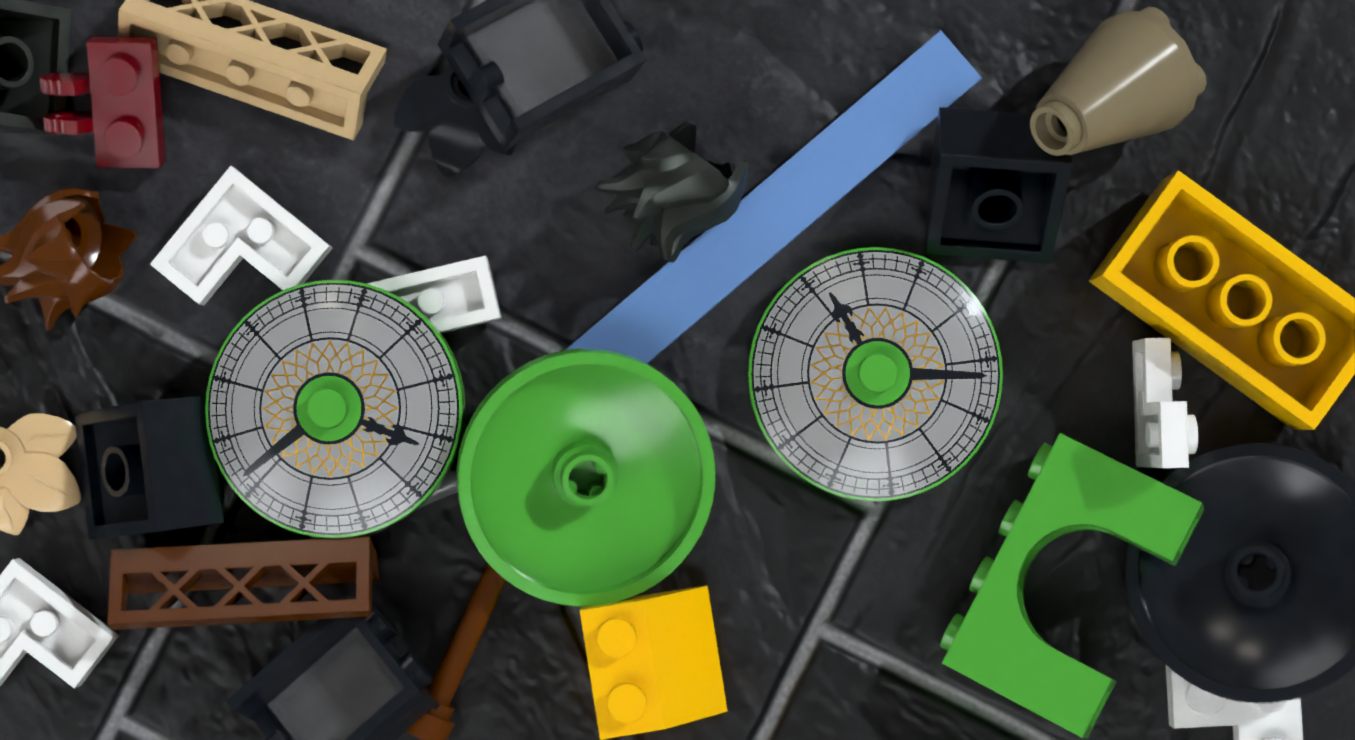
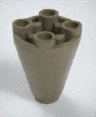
(1119, 86)

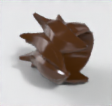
(64, 253)

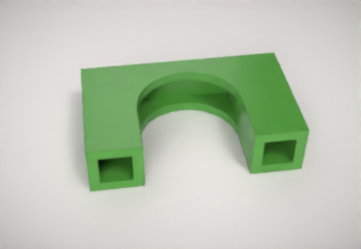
(1070, 494)

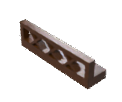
(240, 569)

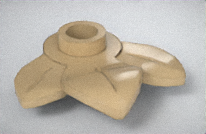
(32, 469)

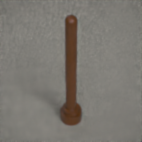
(438, 723)

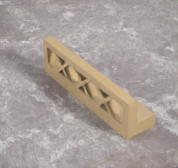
(251, 69)

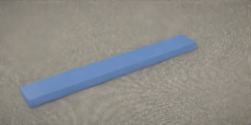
(786, 203)

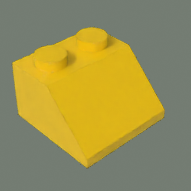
(653, 661)

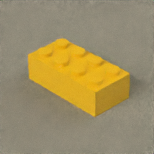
(1234, 301)

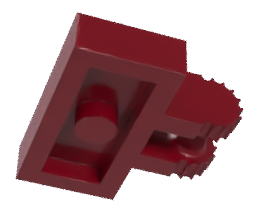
(123, 102)

